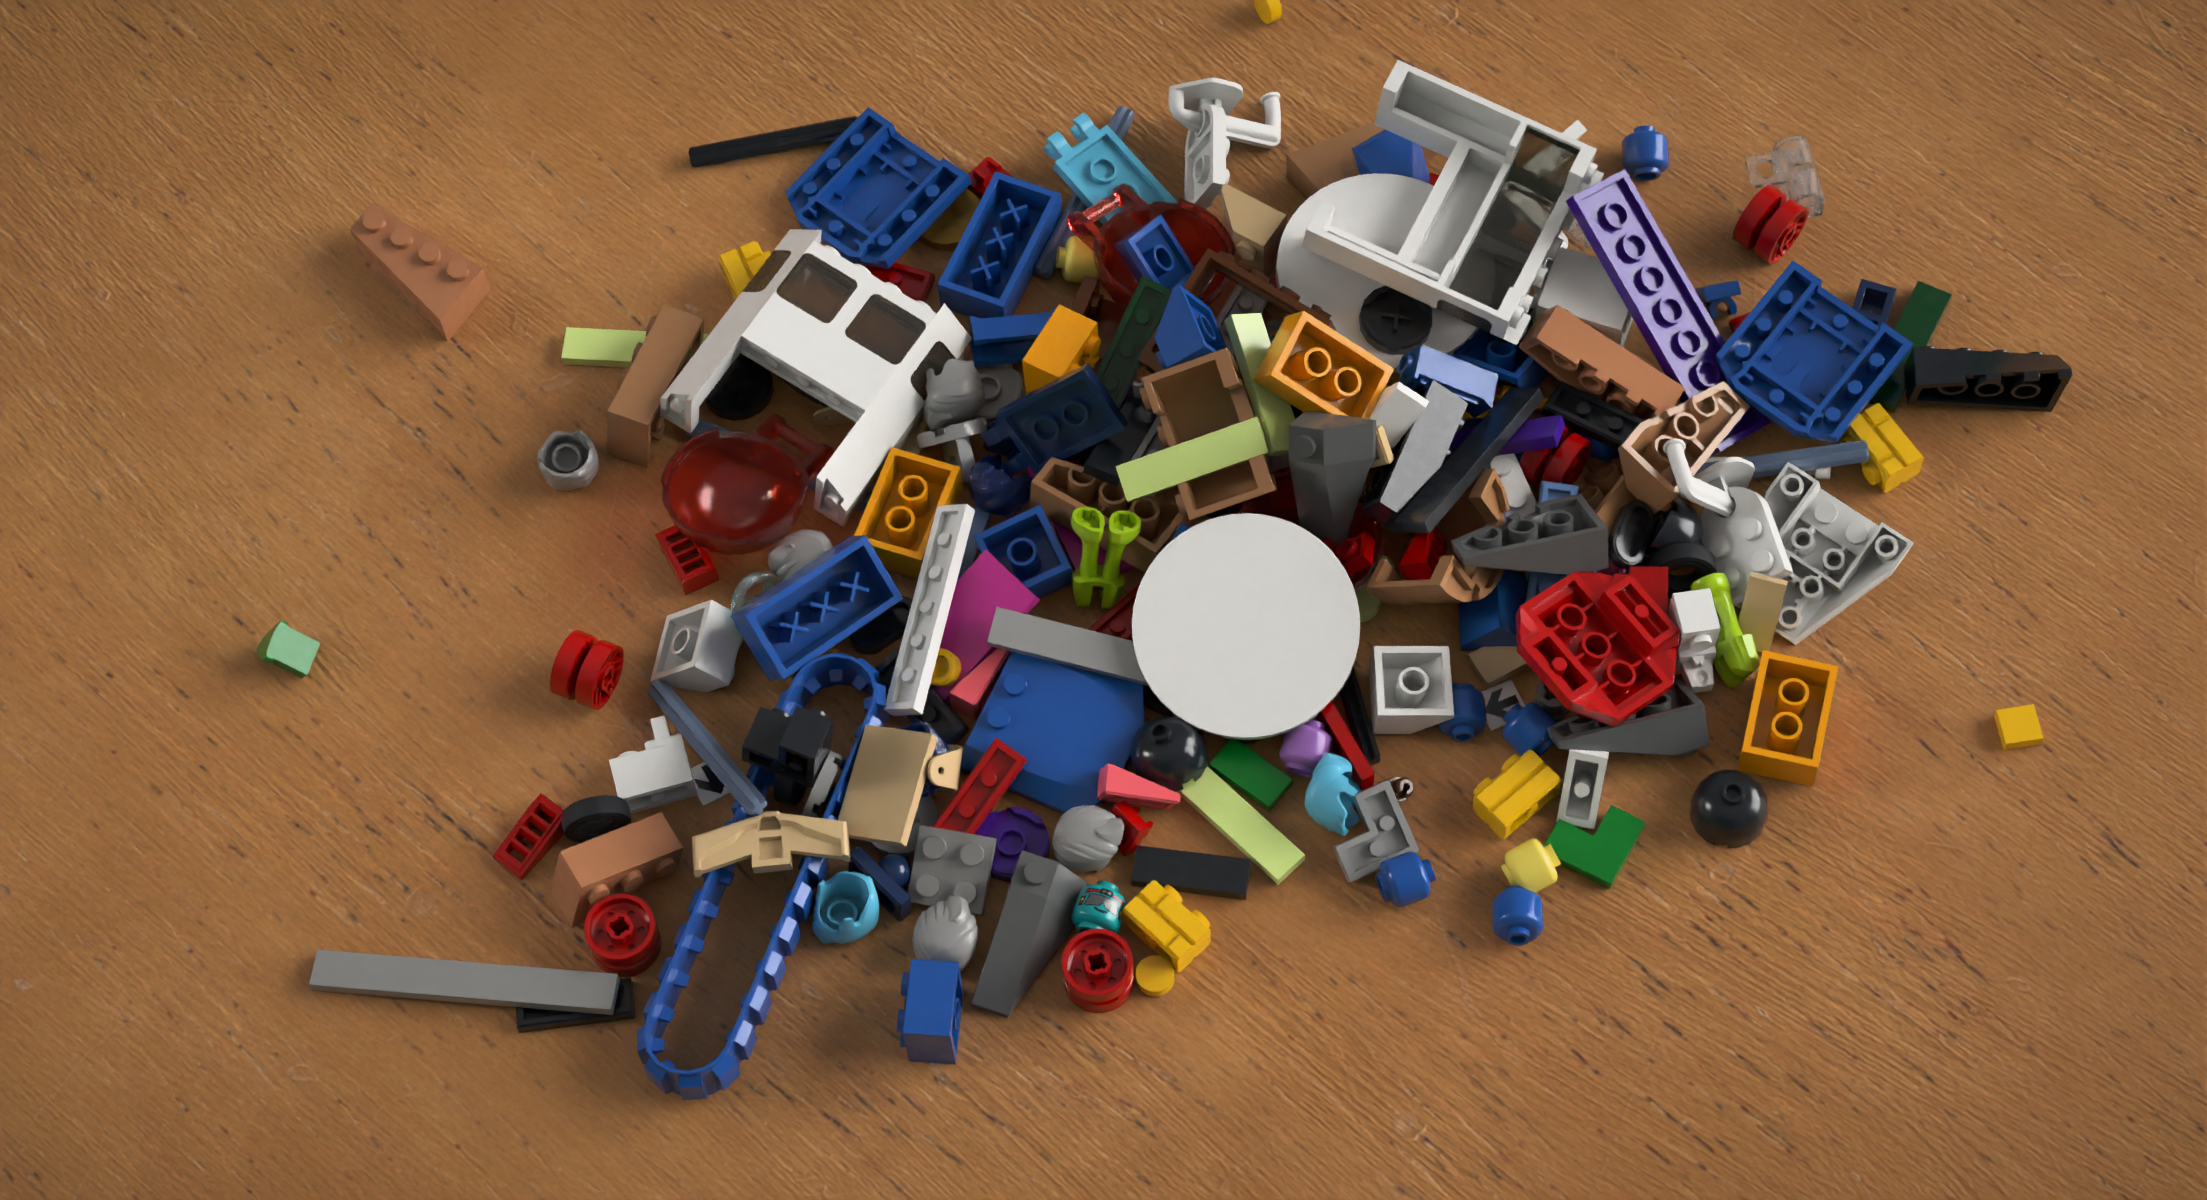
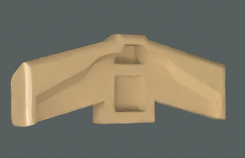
(770, 842)

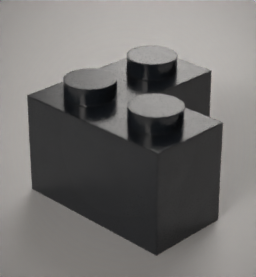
(788, 744)

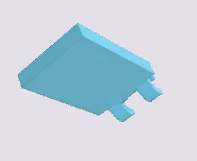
(1100, 165)

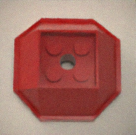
(1618, 623)

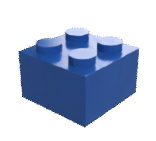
(1028, 551)
(931, 1011)

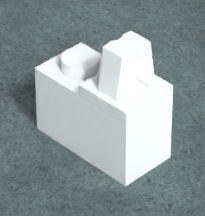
(1699, 629)
(656, 774)

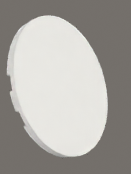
(1378, 211)
(1246, 626)

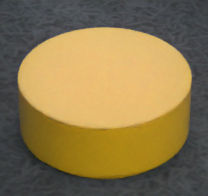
(1268, 10)
(946, 669)
(1155, 975)

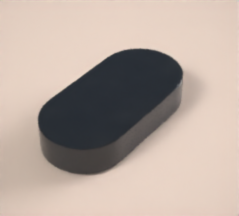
(1631, 534)
(883, 629)

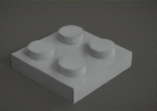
(951, 865)

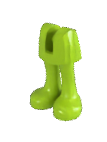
(1089, 526)
(1736, 652)

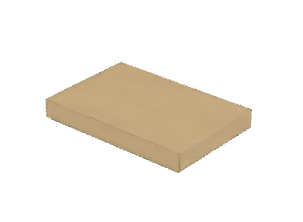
(886, 784)

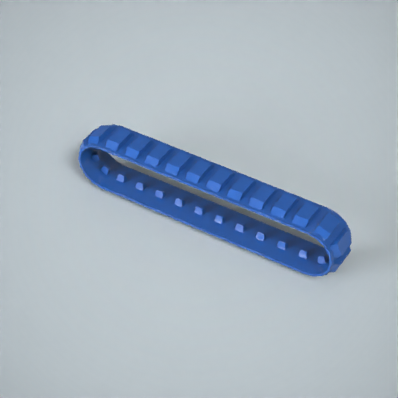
(723, 1070)

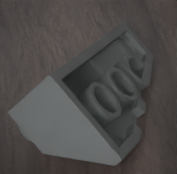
(1329, 470)
(1555, 539)
(1665, 727)
(1028, 931)

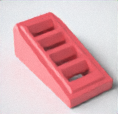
(974, 690)
(1120, 785)

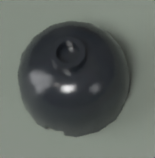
(1674, 526)
(1169, 752)
(1729, 808)

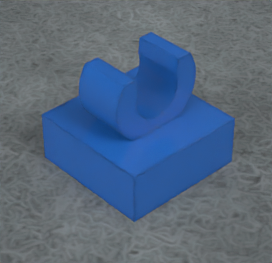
(1719, 293)

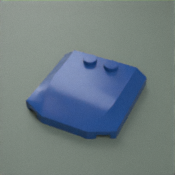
(874, 192)
(1809, 357)
(1064, 726)

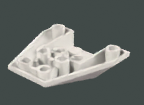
(1830, 550)

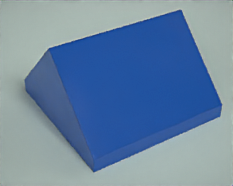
(1155, 254)
(1493, 618)

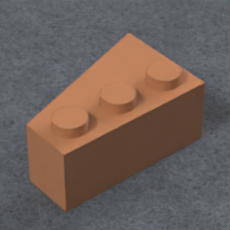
(614, 865)

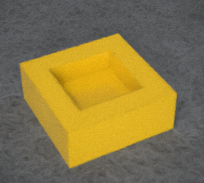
(2018, 727)

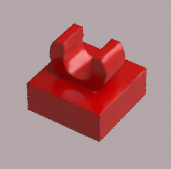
(982, 175)
(1134, 827)

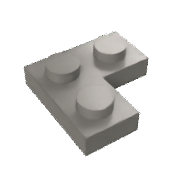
(1385, 833)

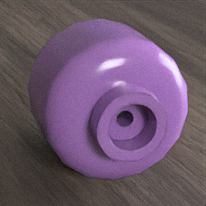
(1304, 748)

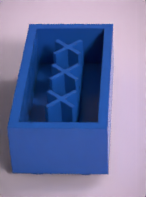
(999, 248)
(816, 607)

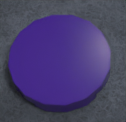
(1015, 831)

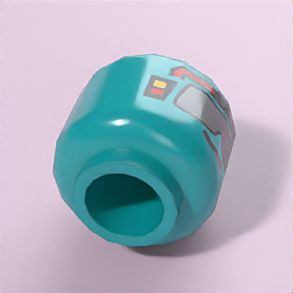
(1099, 907)

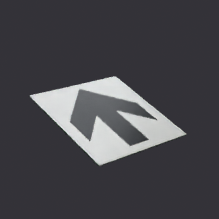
(1499, 701)
(707, 784)

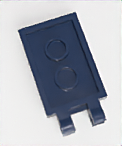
(1056, 421)

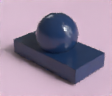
(889, 878)

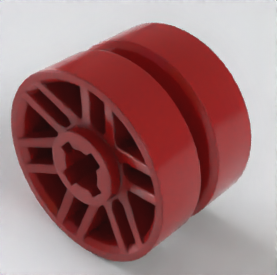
(1770, 224)
(1557, 464)
(586, 669)
(622, 935)
(1098, 970)

